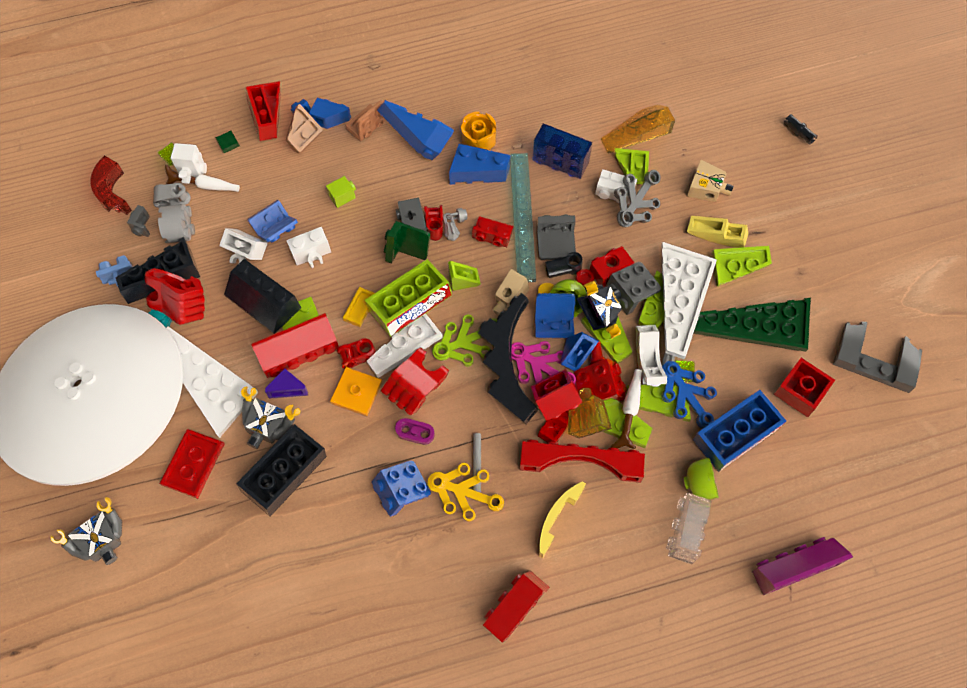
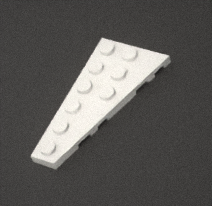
(684, 289)
(211, 385)

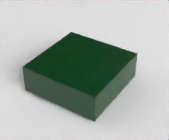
(227, 141)

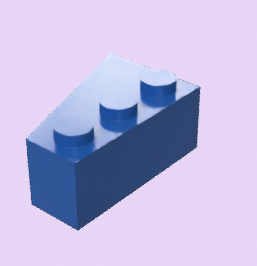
(478, 165)

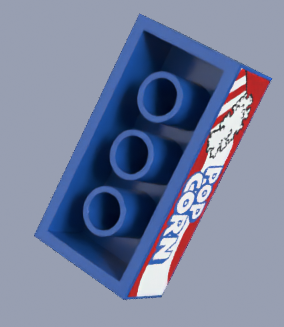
(739, 430)

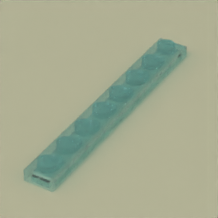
(523, 216)

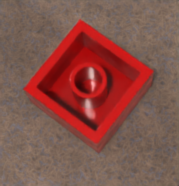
(804, 387)
(556, 395)

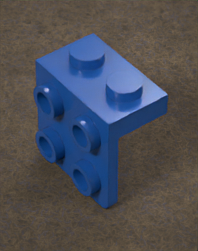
(272, 222)
(554, 315)
(400, 486)

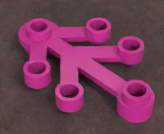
(537, 363)

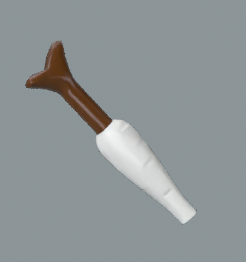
(202, 181)
(630, 409)

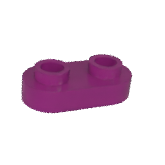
(415, 431)

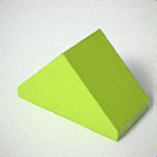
(462, 276)

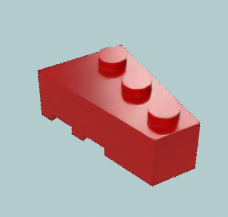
(264, 108)
(514, 605)

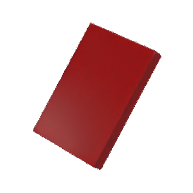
(192, 463)

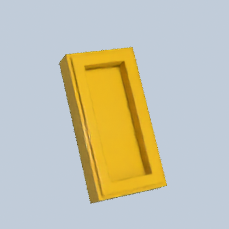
(358, 309)

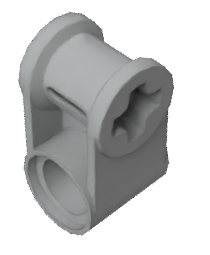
(169, 195)

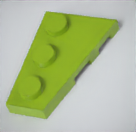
(738, 262)
(654, 309)
(617, 347)
(652, 401)
(639, 429)

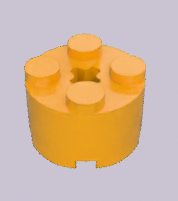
(478, 130)

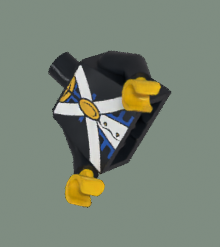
(601, 307)

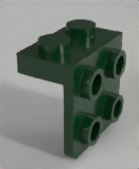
(406, 240)

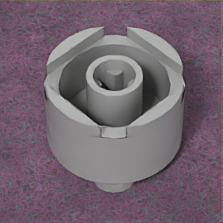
(176, 223)

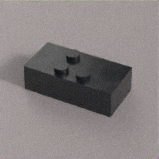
(282, 470)

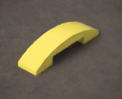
(570, 496)

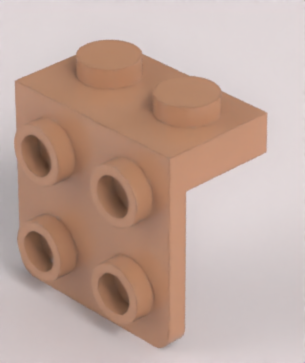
(366, 122)

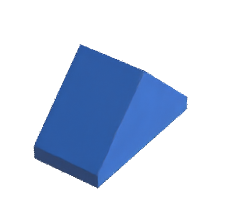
(577, 350)

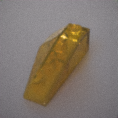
(641, 127)

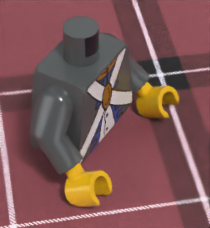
(265, 420)
(95, 537)

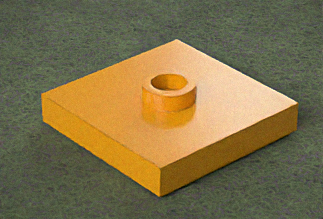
(356, 391)

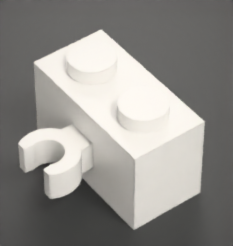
(188, 161)
(243, 245)
(309, 247)

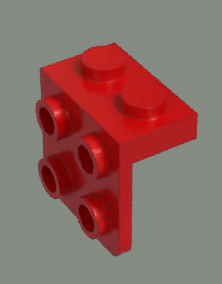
(602, 379)

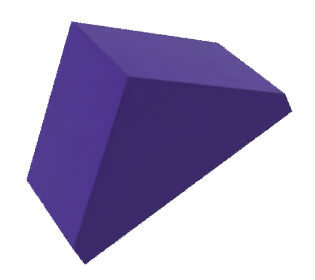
(286, 386)

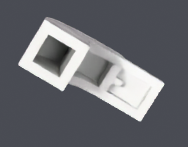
(648, 355)

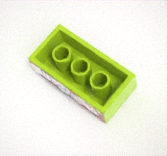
(408, 297)

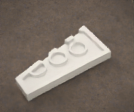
(403, 344)

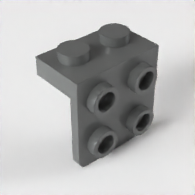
(555, 236)
(634, 284)

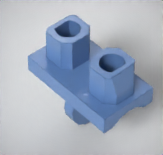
(108, 273)

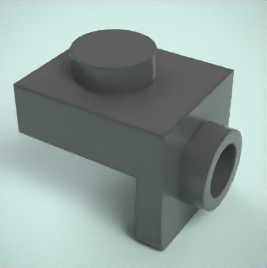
(138, 220)

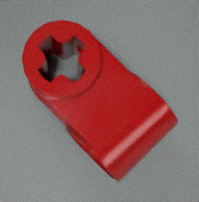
(433, 220)
(355, 353)

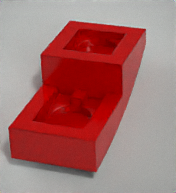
(554, 428)

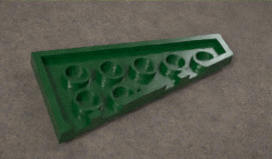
(764, 324)

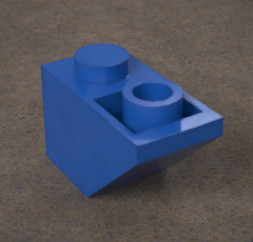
(329, 114)

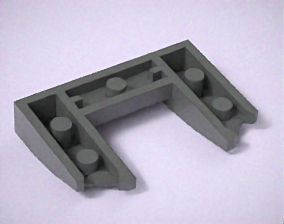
(901, 376)

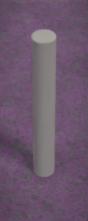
(477, 459)

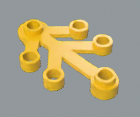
(462, 491)

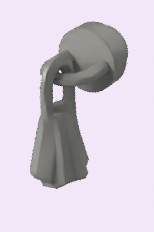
(451, 230)

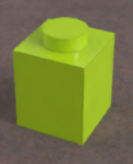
(341, 191)

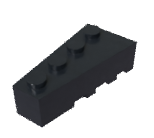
(174, 260)

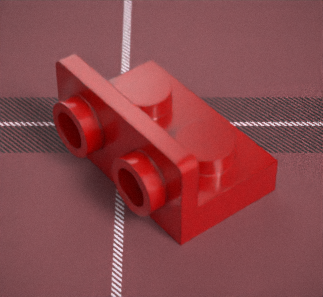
(492, 232)

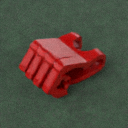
(175, 296)
(413, 382)

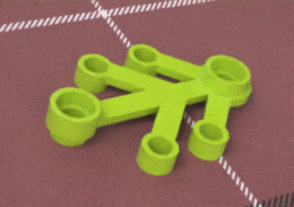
(463, 341)

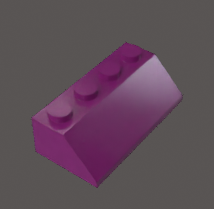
(800, 565)

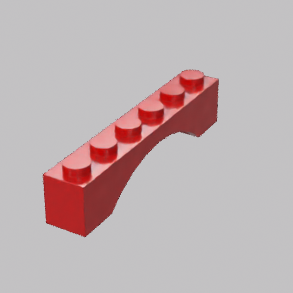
(624, 465)

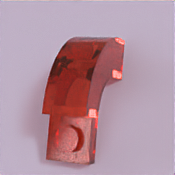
(102, 182)

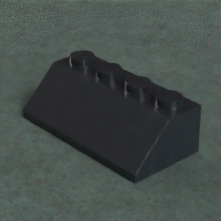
(261, 296)

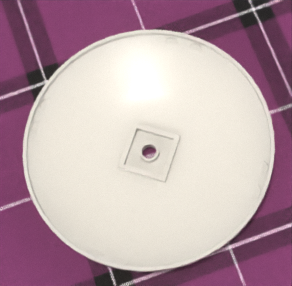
(111, 418)

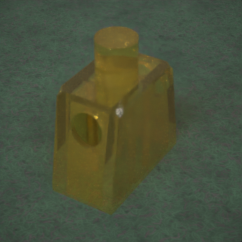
(589, 416)

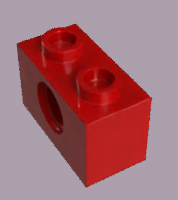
(617, 257)

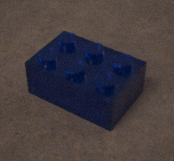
(561, 151)

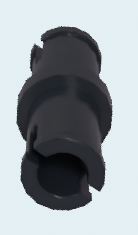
(800, 129)

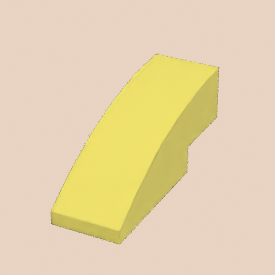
(718, 231)

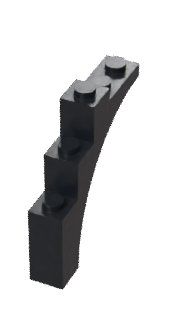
(499, 360)

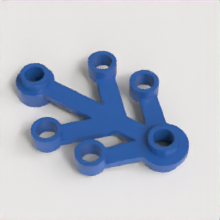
(686, 391)

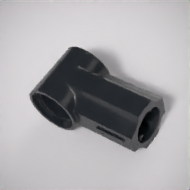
(562, 265)

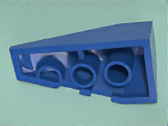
(422, 134)

